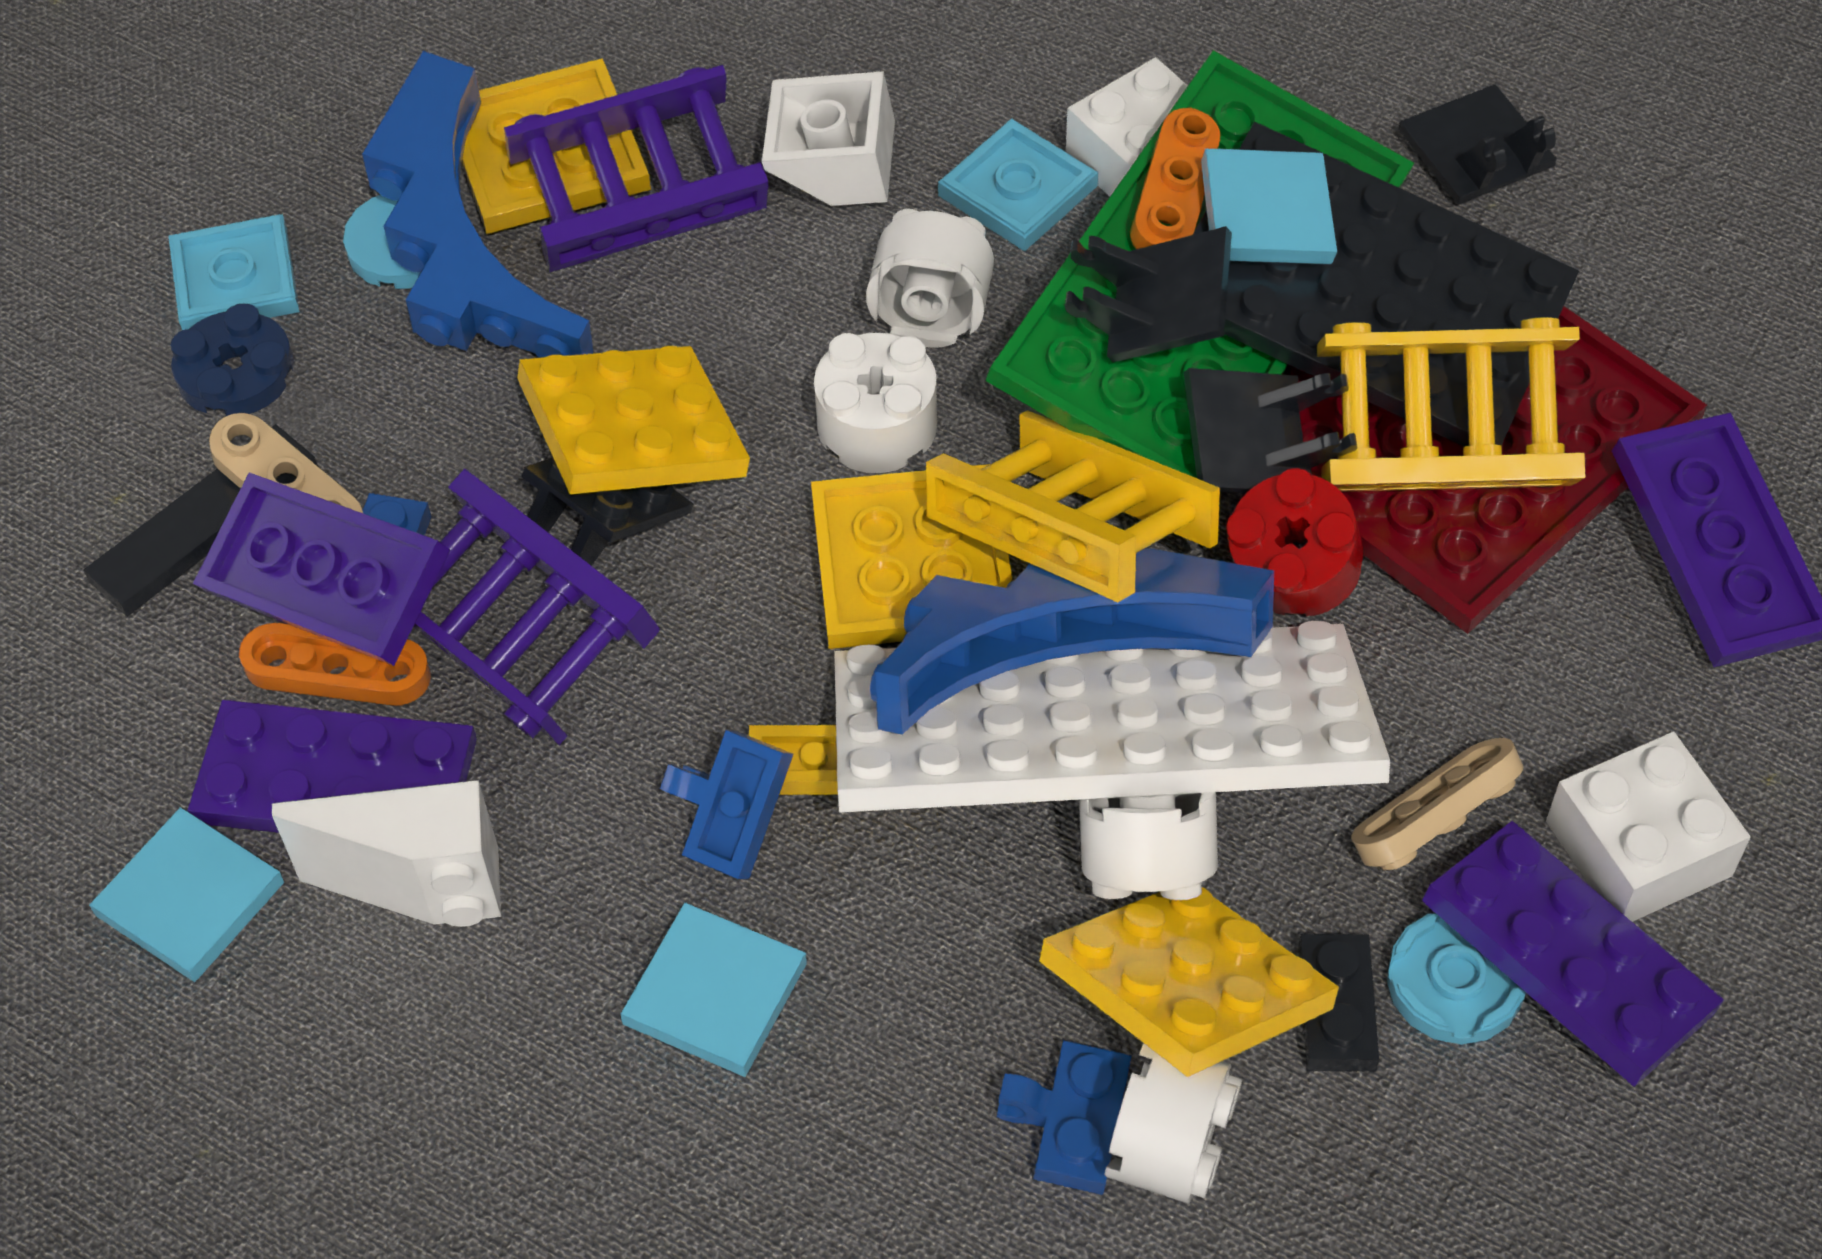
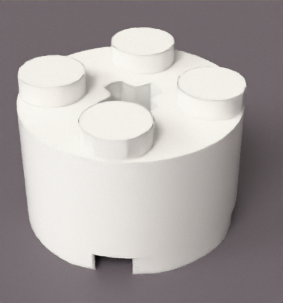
(931, 276)
(876, 400)
(1149, 844)
(1169, 1128)

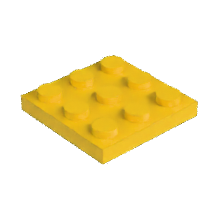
(511, 192)
(632, 419)
(884, 551)
(1188, 978)

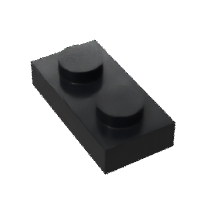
(1347, 1034)

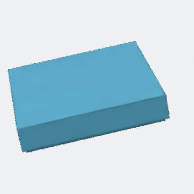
(1018, 184)
(1270, 204)
(231, 267)
(187, 894)
(714, 989)

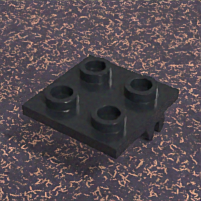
(1479, 143)
(1164, 292)
(1251, 425)
(606, 513)

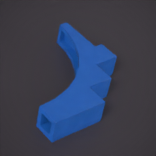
(461, 283)
(977, 630)

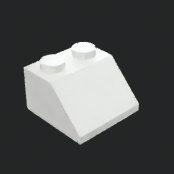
(832, 136)

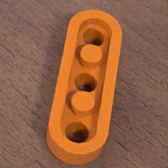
(1163, 196)
(312, 659)

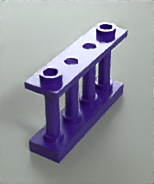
(629, 220)
(567, 583)

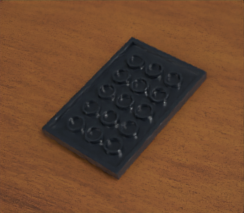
(1401, 271)

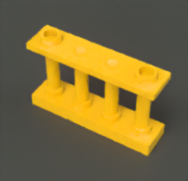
(1482, 460)
(1065, 539)

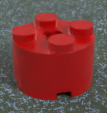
(1299, 510)

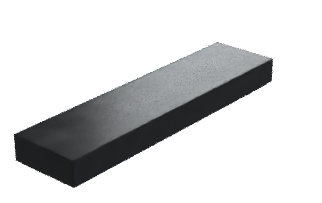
(170, 540)

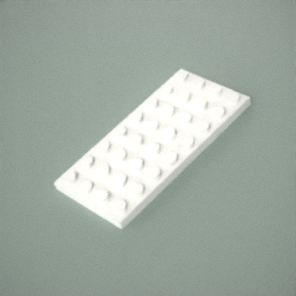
(1118, 727)

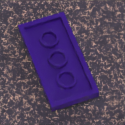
(1722, 538)
(322, 567)
(297, 754)
(1573, 952)

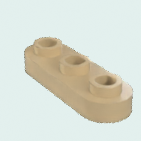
(269, 457)
(1437, 803)

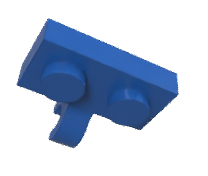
(732, 802)
(1075, 1115)

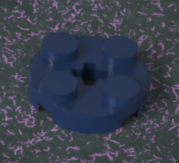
(226, 335)

